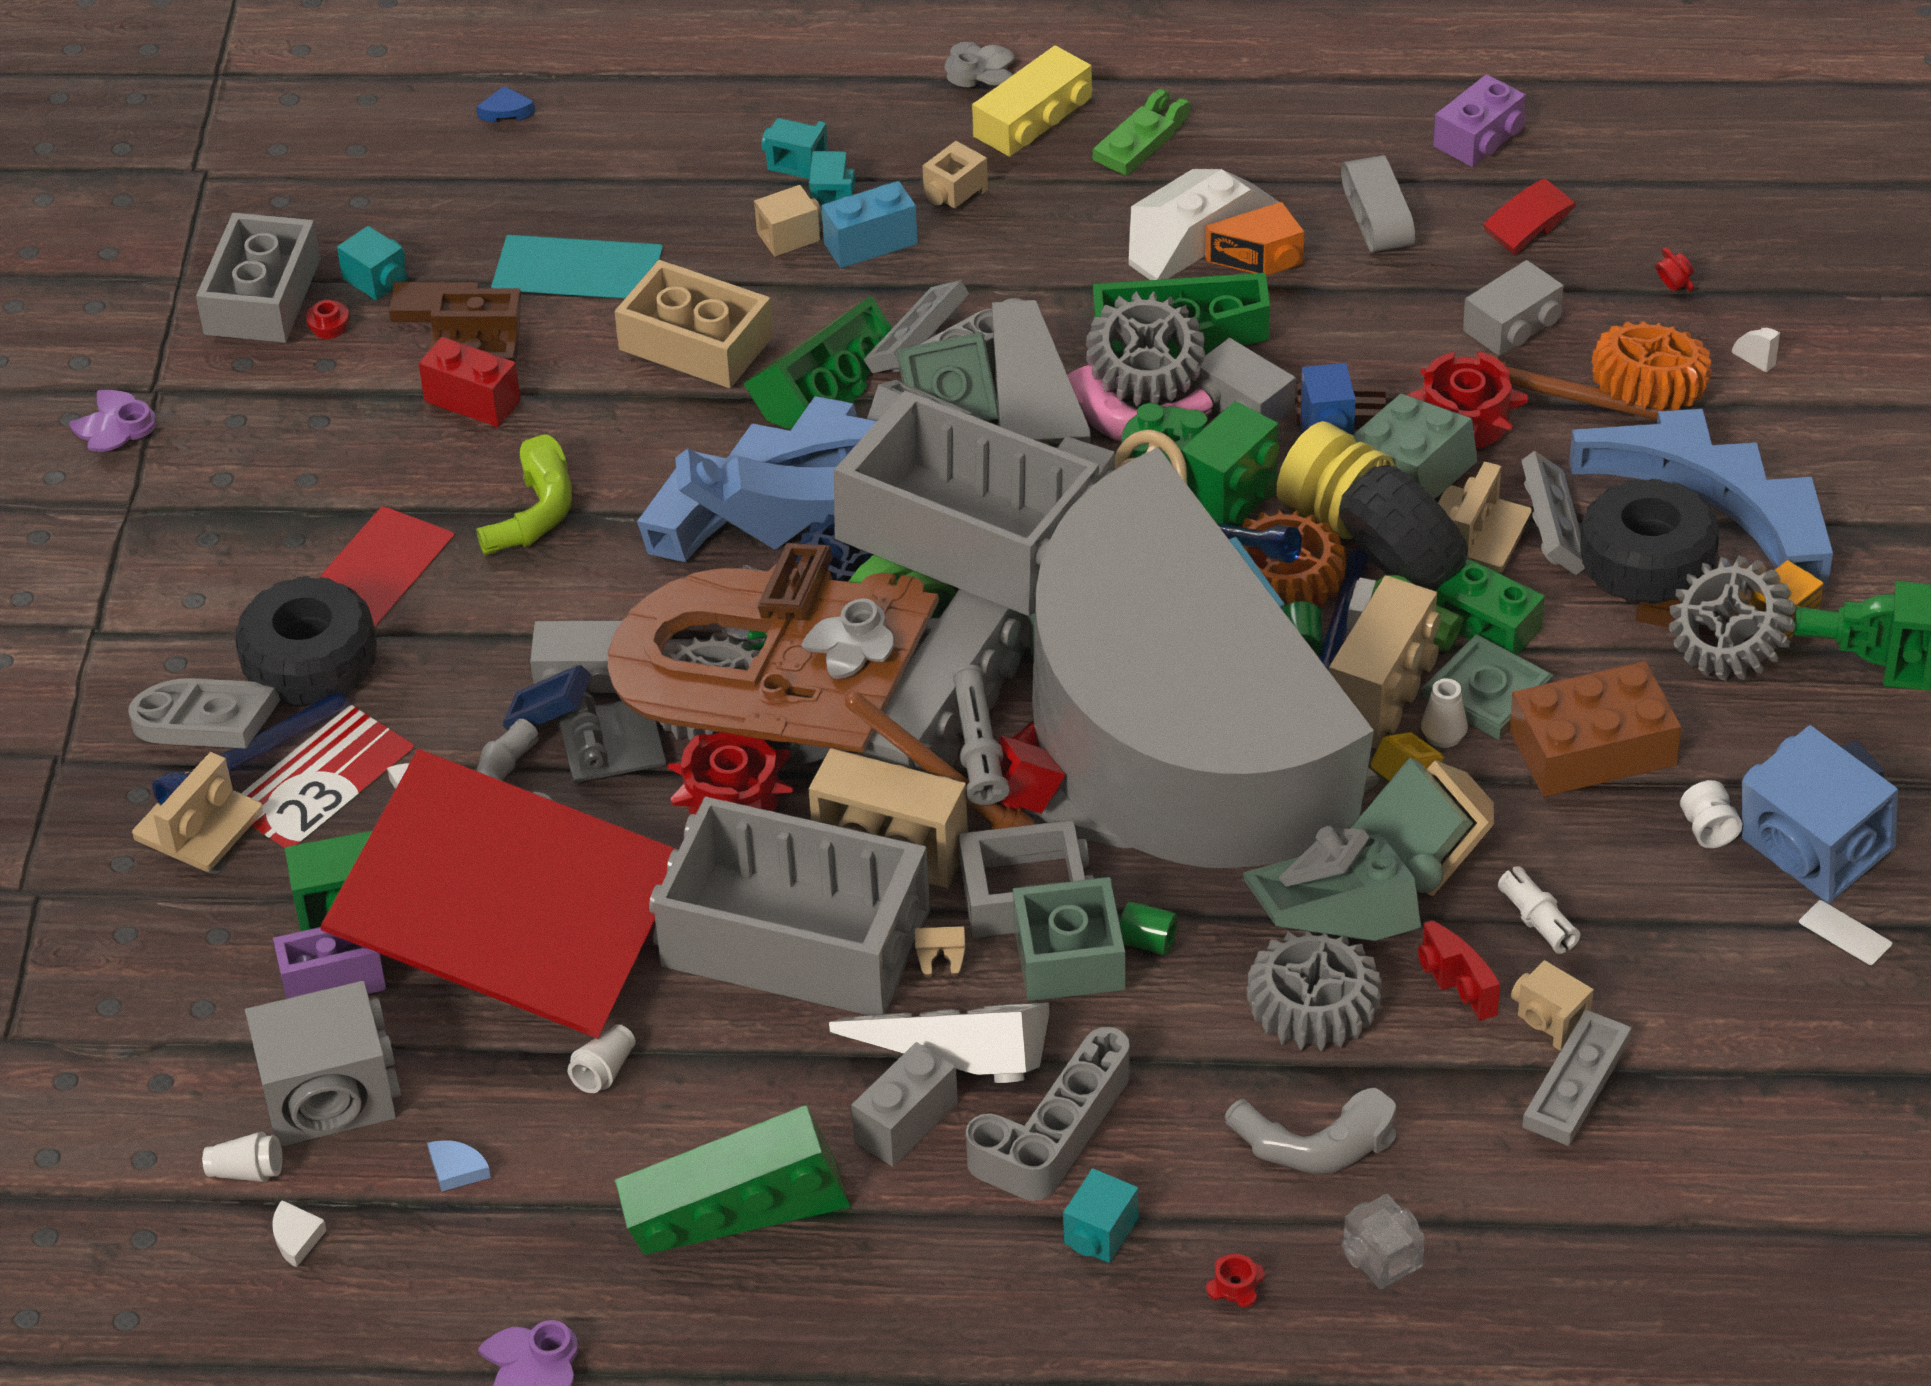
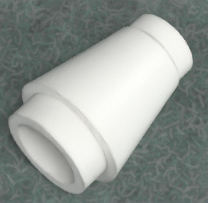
(1445, 716)
(601, 1059)
(244, 1158)

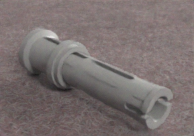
(981, 752)

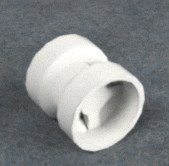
(1709, 806)

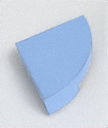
(457, 1164)

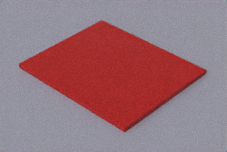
(503, 893)

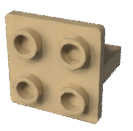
(1485, 521)
(200, 817)

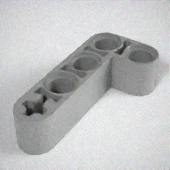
(1037, 1156)

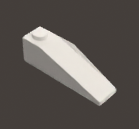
(983, 1041)

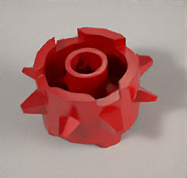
(1475, 390)
(730, 770)

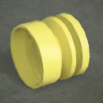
(1322, 469)

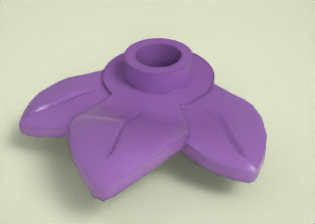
(116, 422)
(524, 1357)

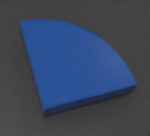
(505, 104)

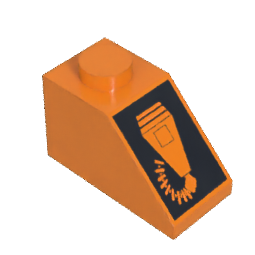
(1256, 241)

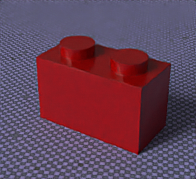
(469, 381)

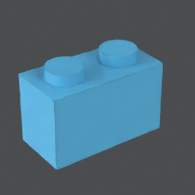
(869, 224)

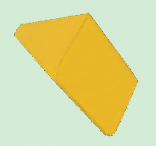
(1397, 749)

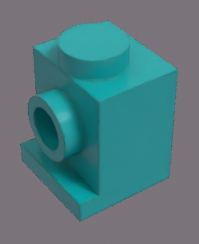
(791, 146)
(830, 177)

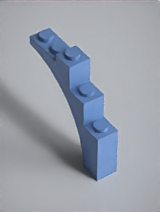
(822, 437)
(1730, 477)

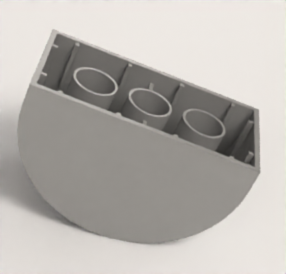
(1183, 685)

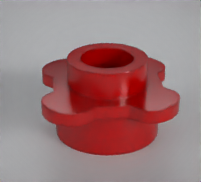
(1675, 271)
(1235, 1268)

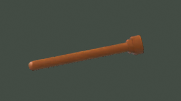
(1575, 392)
(928, 760)

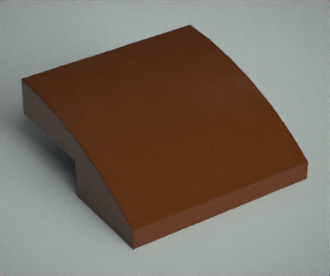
(478, 318)

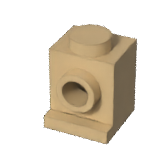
(949, 181)
(1552, 1001)

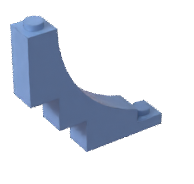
(759, 496)

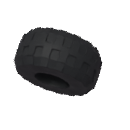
(1402, 527)
(1647, 539)
(306, 639)

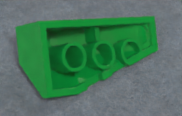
(821, 366)

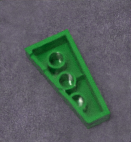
(1222, 304)
(734, 1185)

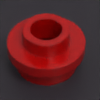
(327, 319)

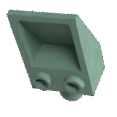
(1366, 903)

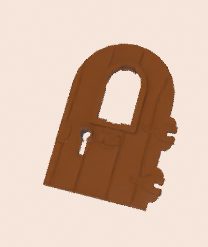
(762, 698)

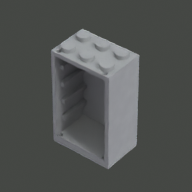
(957, 498)
(791, 906)

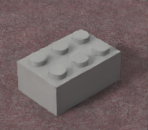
(258, 277)

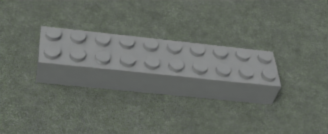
(966, 634)

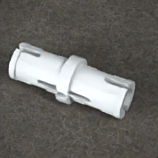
(1539, 910)

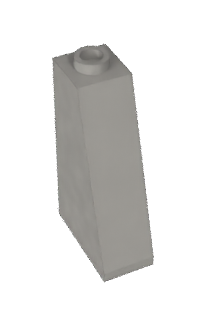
(1031, 379)

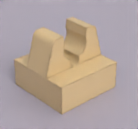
(940, 941)

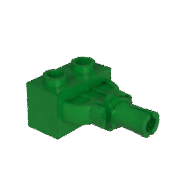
(1881, 630)

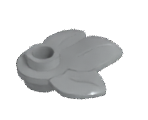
(973, 64)
(851, 638)

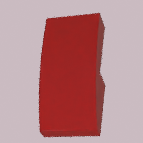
(1527, 214)
(1459, 965)

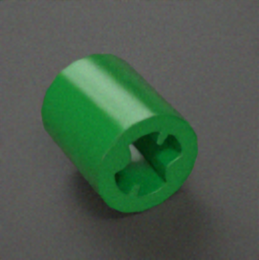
(1308, 621)
(1148, 928)

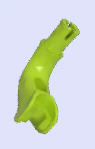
(548, 474)

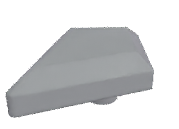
(1327, 857)

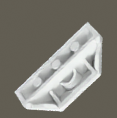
(1171, 222)

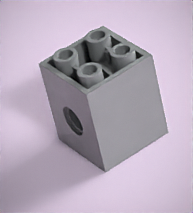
(324, 1062)

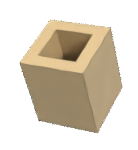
(788, 220)

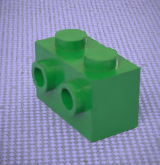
(1493, 606)

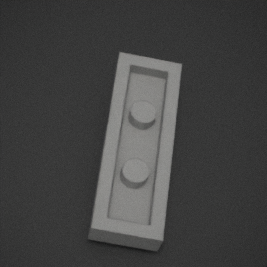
(918, 324)
(1553, 512)
(1577, 1077)

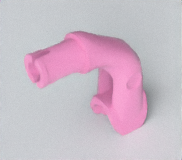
(1109, 415)

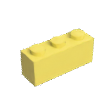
(1032, 100)

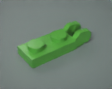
(1142, 133)

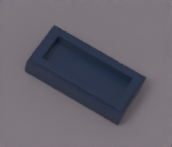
(548, 697)

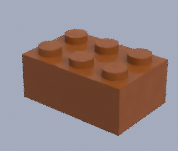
(1594, 728)

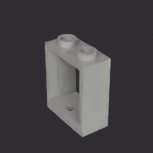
(1009, 846)

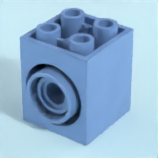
(1819, 813)

